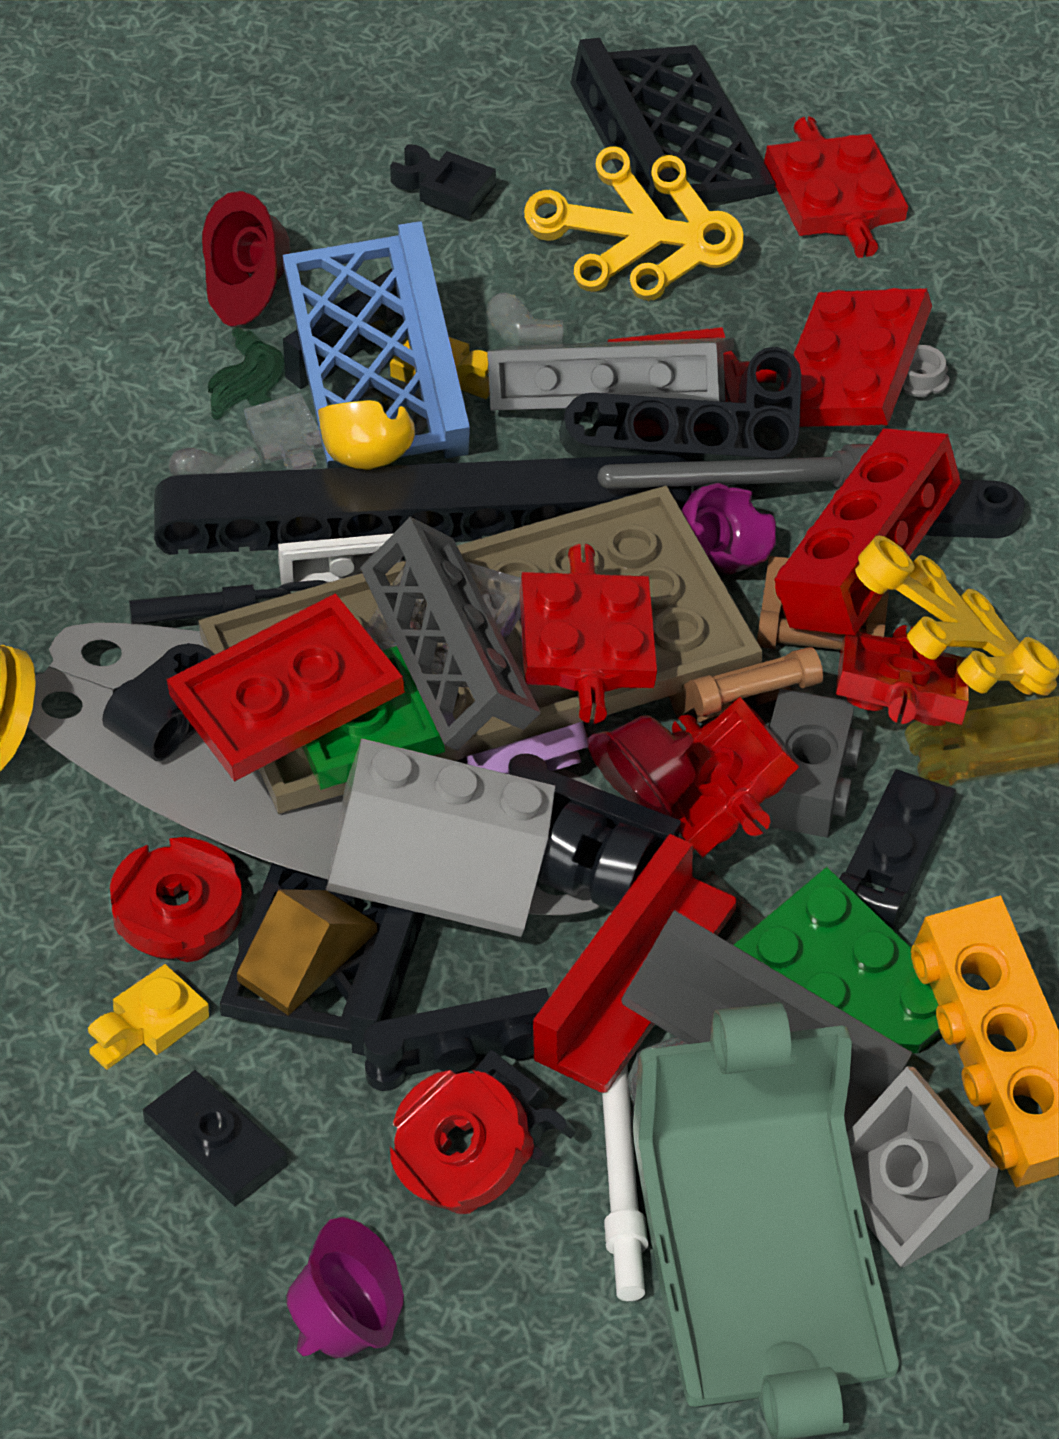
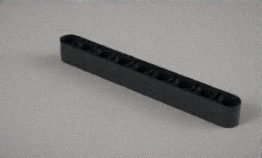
(332, 503)

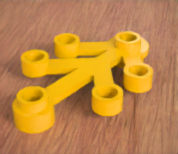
(642, 229)
(966, 622)

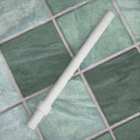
(625, 1226)

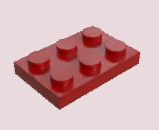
(858, 354)
(285, 686)

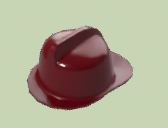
(237, 240)
(645, 762)

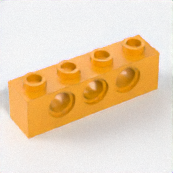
(985, 943)

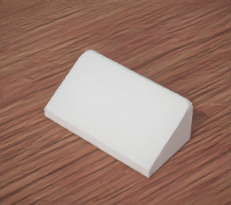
(327, 558)

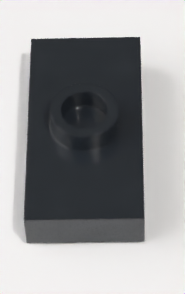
(215, 1137)

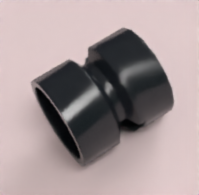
(618, 864)

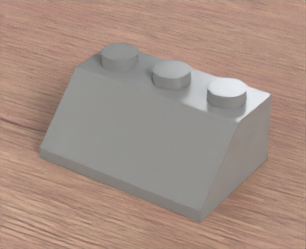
(440, 837)

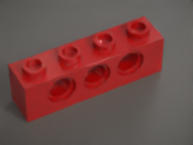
(889, 494)

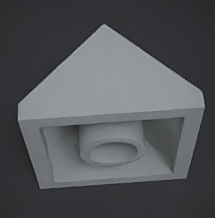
(918, 1170)

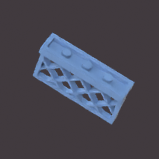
(423, 325)

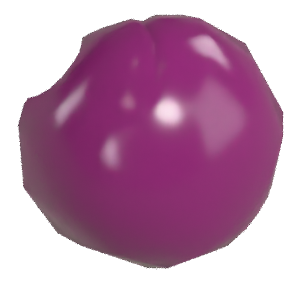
(730, 528)

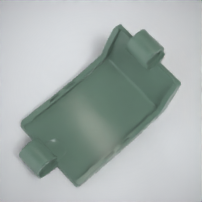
(760, 1219)

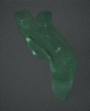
(247, 380)

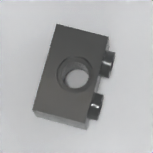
(821, 742)

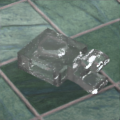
(284, 432)

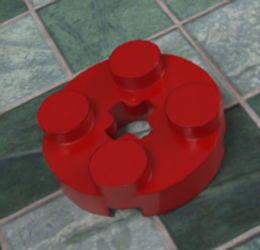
(183, 929)
(491, 1161)

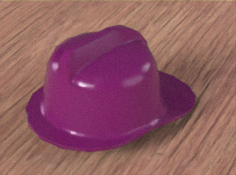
(346, 1292)

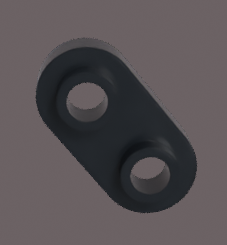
(980, 511)

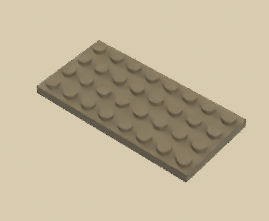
(638, 535)

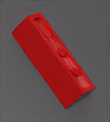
(583, 1023)

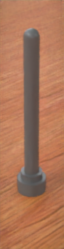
(733, 472)

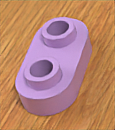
(556, 748)

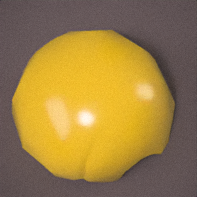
(363, 435)

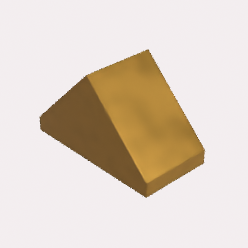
(302, 946)

